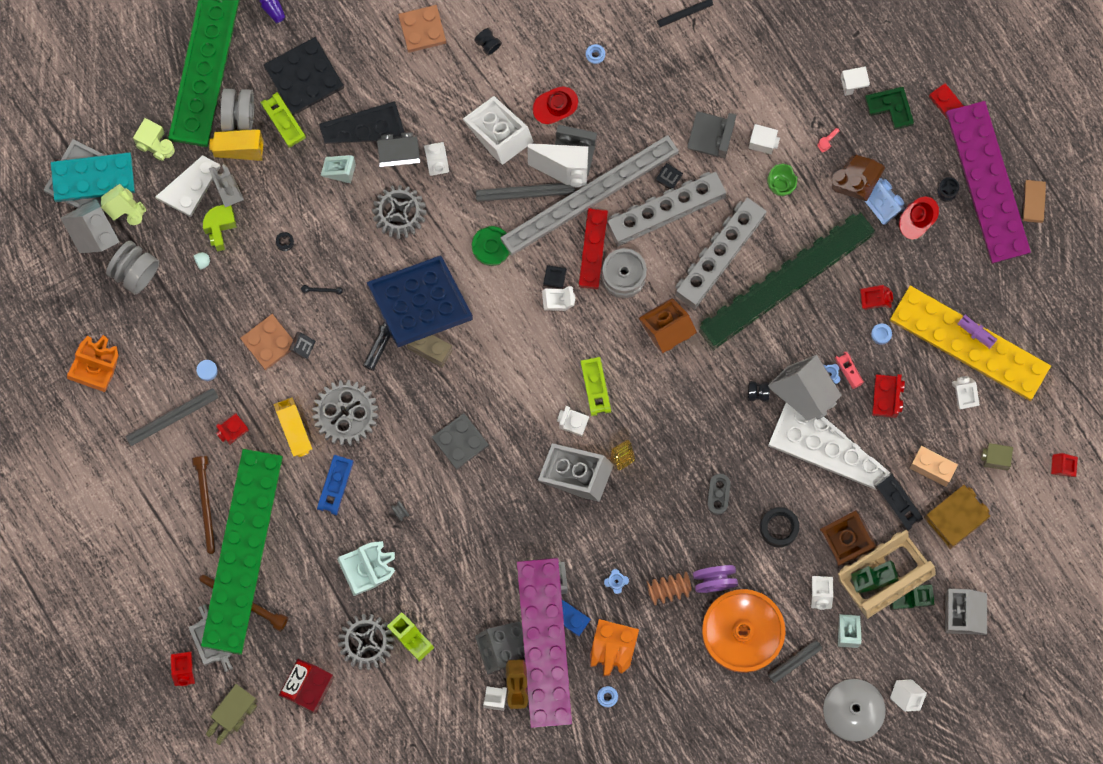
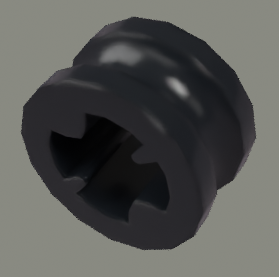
(284, 235)

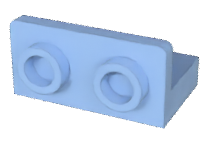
(884, 202)

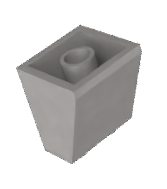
(89, 228)
(807, 388)

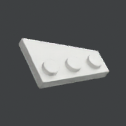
(189, 188)

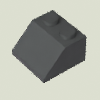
(398, 149)

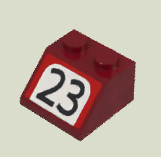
(306, 686)

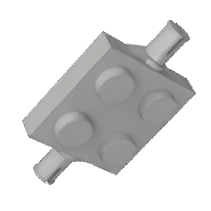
(207, 655)

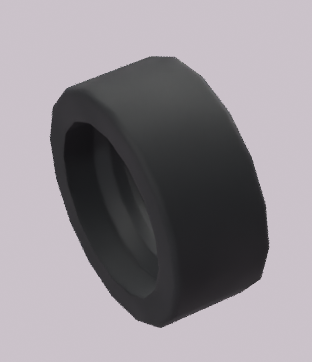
(779, 511)

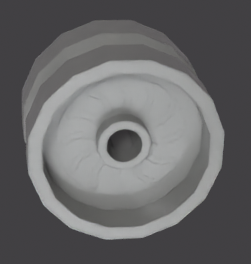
(237, 110)
(624, 261)

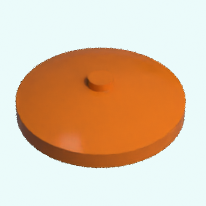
(743, 630)

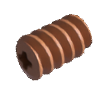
(669, 588)

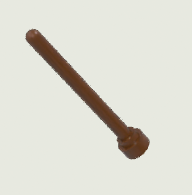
(200, 464)
(278, 621)

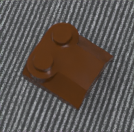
(857, 177)
(848, 537)

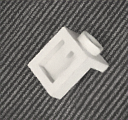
(966, 392)
(572, 421)
(822, 592)

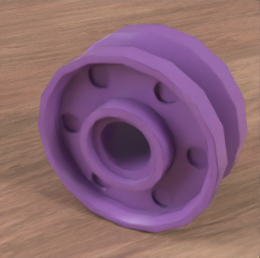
(715, 579)

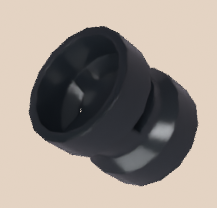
(487, 41)
(948, 184)
(763, 392)

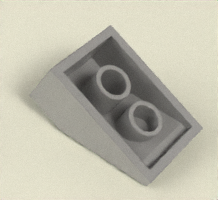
(576, 471)

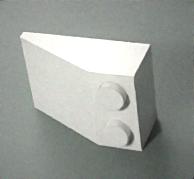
(498, 130)
(561, 162)

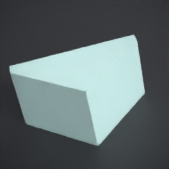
(339, 168)
(849, 631)

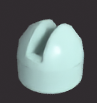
(202, 260)

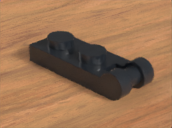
(898, 501)

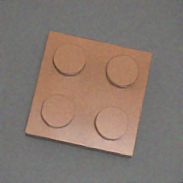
(422, 28)
(268, 342)

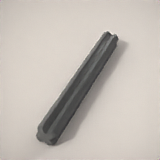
(524, 192)
(171, 417)

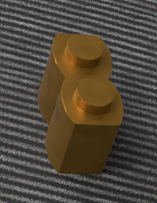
(516, 684)

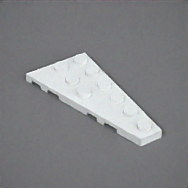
(825, 447)

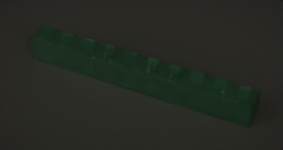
(786, 281)

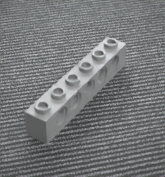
(623, 234)
(694, 295)

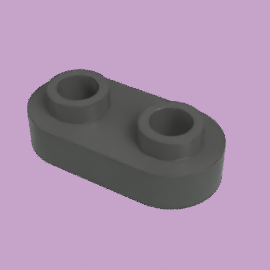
(718, 494)

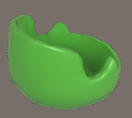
(782, 180)

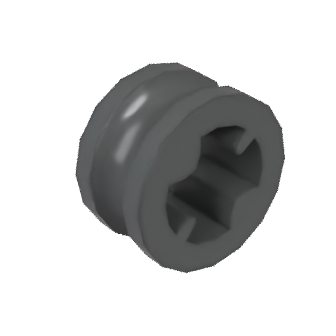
(400, 511)

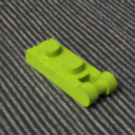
(283, 120)
(595, 385)

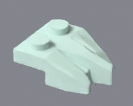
(366, 567)

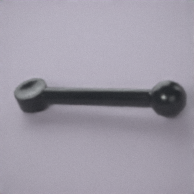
(305, 289)

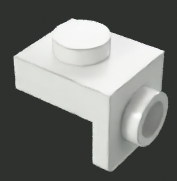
(436, 158)
(558, 299)

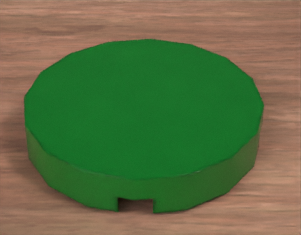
(488, 246)

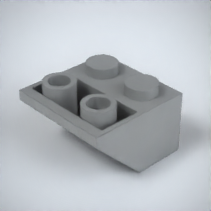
(965, 612)

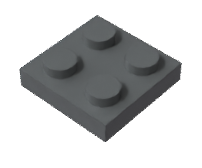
(460, 441)

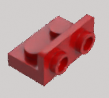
(887, 396)

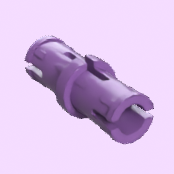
(977, 331)

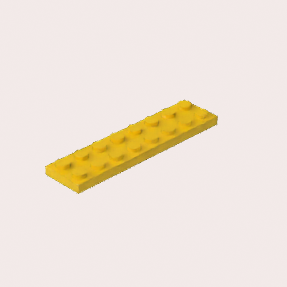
(938, 326)

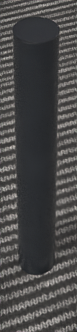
(684, 13)

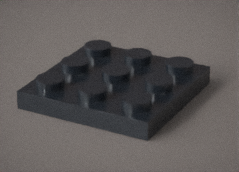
(303, 76)

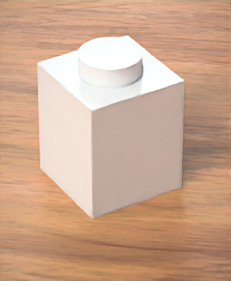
(764, 139)

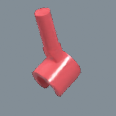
(824, 143)

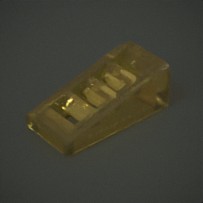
(622, 455)

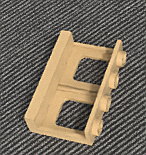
(892, 592)

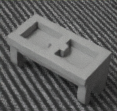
(226, 186)

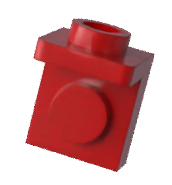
(876, 297)
(231, 429)
(182, 669)

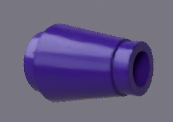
(273, 9)

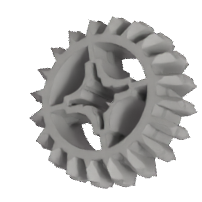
(390, 197)
(361, 649)

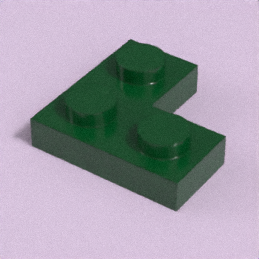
(895, 103)

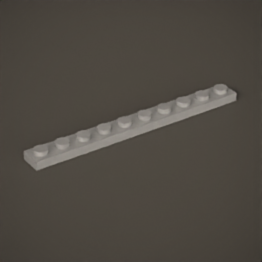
(589, 195)

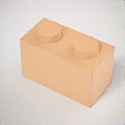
(933, 466)

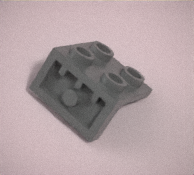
(711, 134)
(577, 137)
(500, 645)

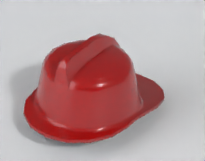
(555, 105)
(918, 217)

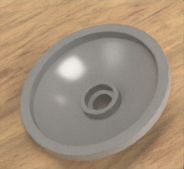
(850, 724)

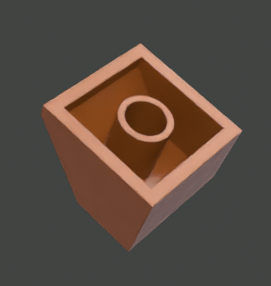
(668, 325)

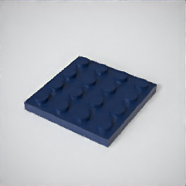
(419, 301)

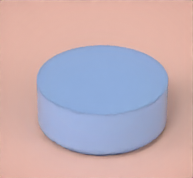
(881, 334)
(207, 370)

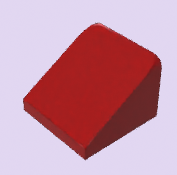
(1064, 465)

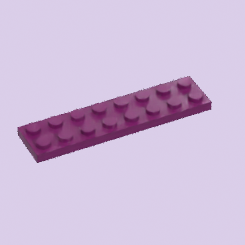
(988, 182)
(544, 642)

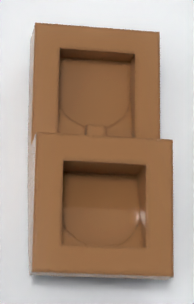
(1034, 201)

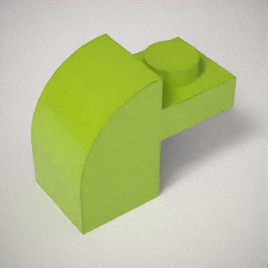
(217, 220)
(410, 637)

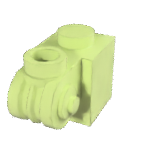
(149, 137)
(121, 201)

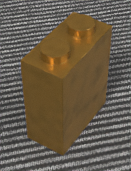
(957, 516)

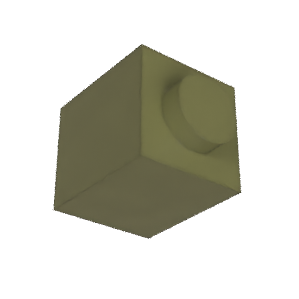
(997, 456)

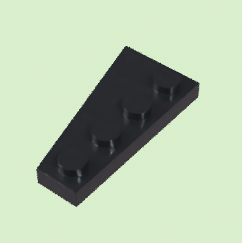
(363, 125)

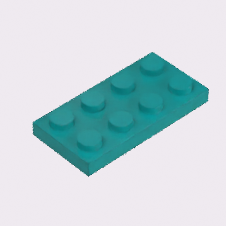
(91, 176)

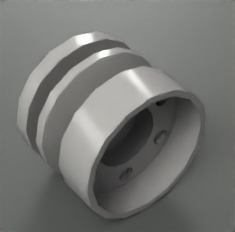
(132, 267)

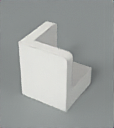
(854, 79)
(908, 695)
(495, 698)

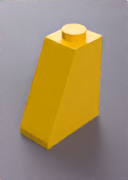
(238, 145)
(293, 427)

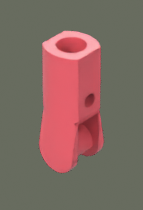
(851, 372)

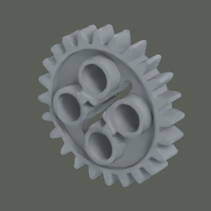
(333, 398)

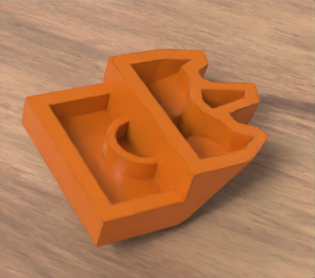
(94, 364)
(613, 646)

